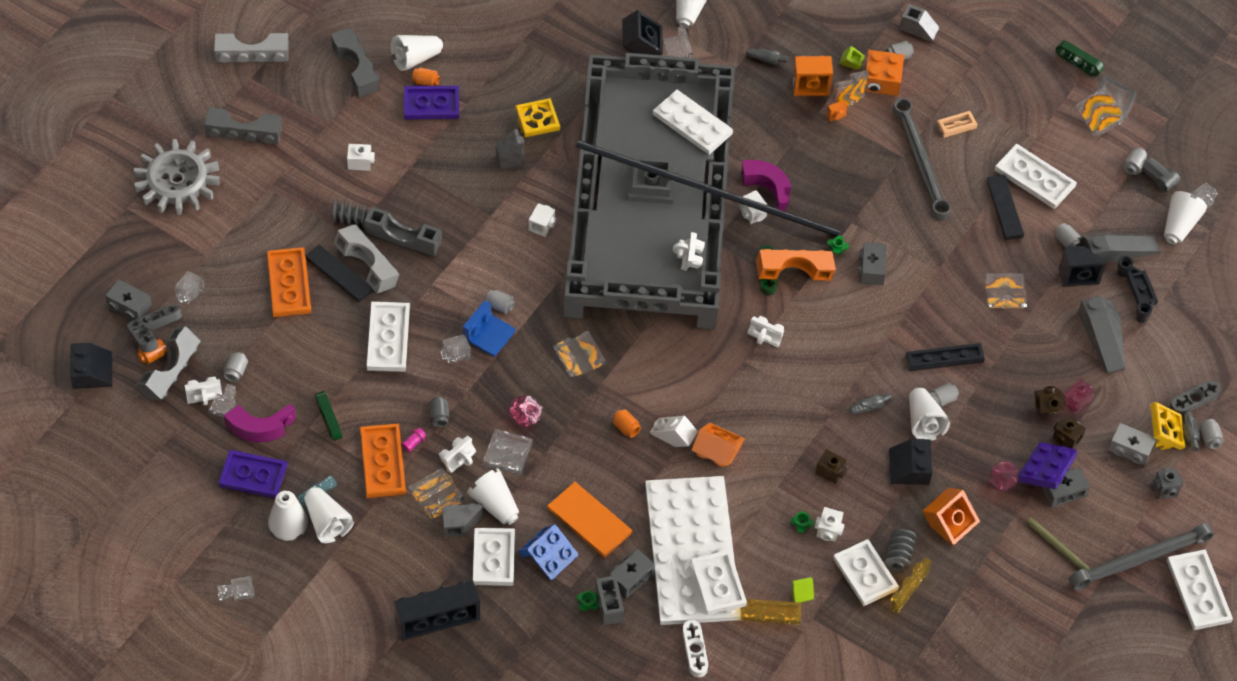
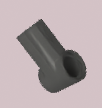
(1163, 178)

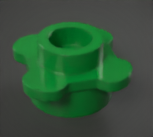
(838, 249)
(801, 516)
(587, 595)

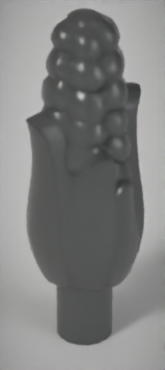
(768, 56)
(869, 404)
(1191, 430)

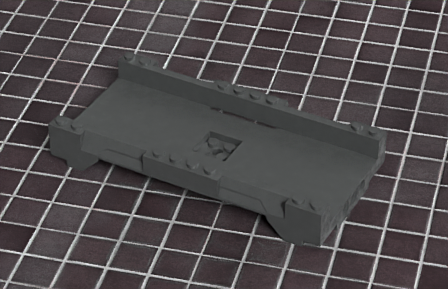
(626, 247)

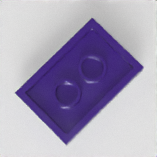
(431, 102)
(1047, 465)
(253, 474)

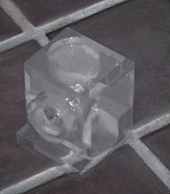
(1206, 194)
(189, 287)
(456, 349)

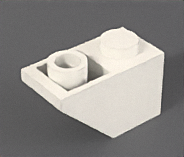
(674, 430)

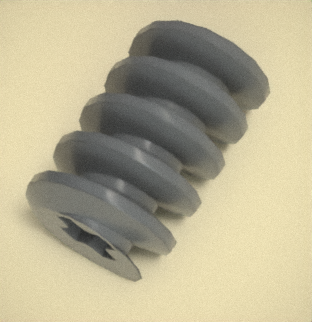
(349, 214)
(900, 550)

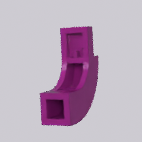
(769, 176)
(259, 429)

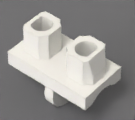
(687, 250)
(766, 332)
(203, 391)
(460, 454)

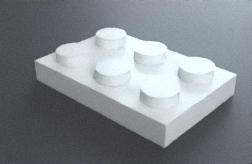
(493, 556)
(865, 572)
(718, 582)

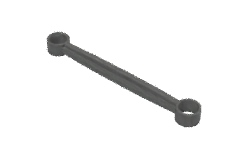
(921, 159)
(1083, 578)

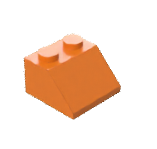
(717, 444)
(951, 515)

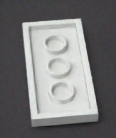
(692, 122)
(1035, 176)
(388, 336)
(1199, 589)

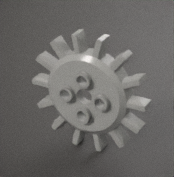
(170, 165)

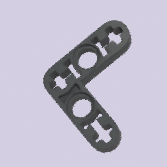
(142, 327)

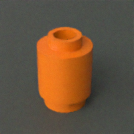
(425, 77)
(150, 357)
(626, 423)

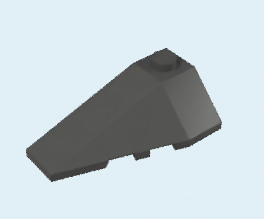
(1115, 245)
(1104, 331)

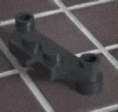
(1140, 287)

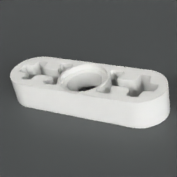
(697, 640)

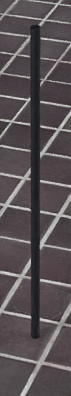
(707, 188)

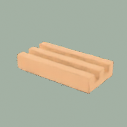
(958, 126)

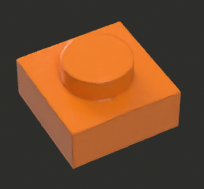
(836, 111)

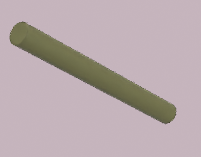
(1057, 544)

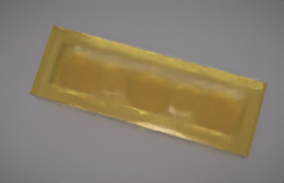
(910, 584)
(771, 611)

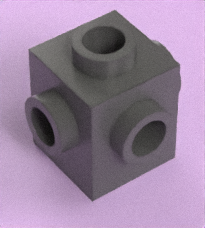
(1167, 483)

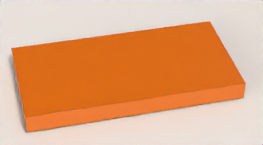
(288, 282)
(382, 460)
(589, 519)

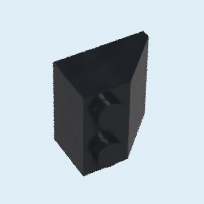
(642, 34)
(1080, 267)
(90, 366)
(911, 462)

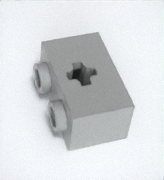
(1132, 444)

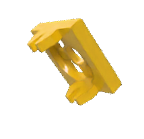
(545, 104)
(1160, 416)

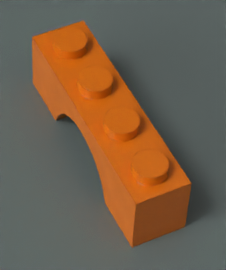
(817, 264)

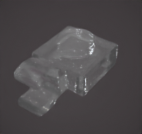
(224, 403)
(240, 589)

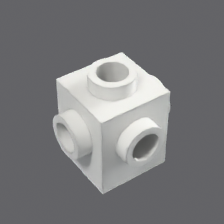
(829, 524)

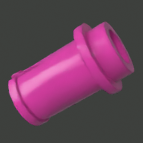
(414, 439)

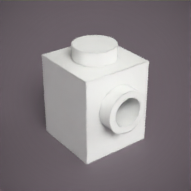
(360, 157)
(753, 215)
(542, 220)

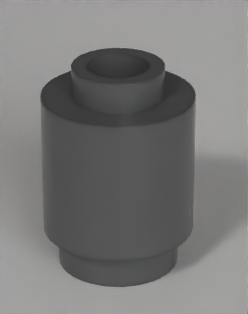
(439, 412)

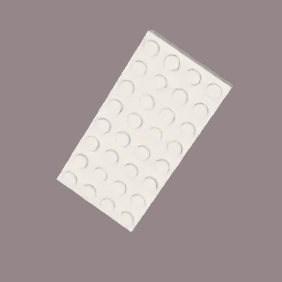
(685, 523)

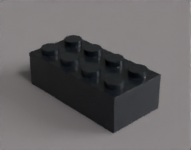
(437, 610)

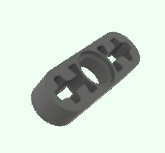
(1198, 391)

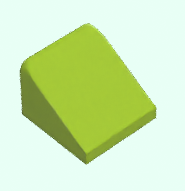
(852, 58)
(802, 590)

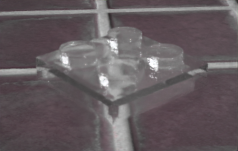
(507, 452)

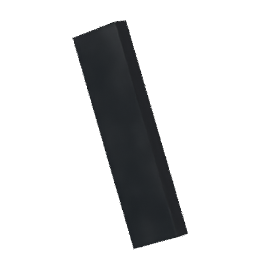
(1005, 207)
(338, 273)
(945, 357)

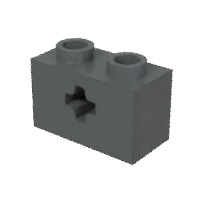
(873, 263)
(128, 300)
(1071, 488)
(633, 572)
(609, 600)

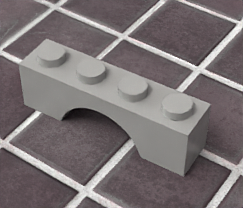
(272, 49)
(354, 243)

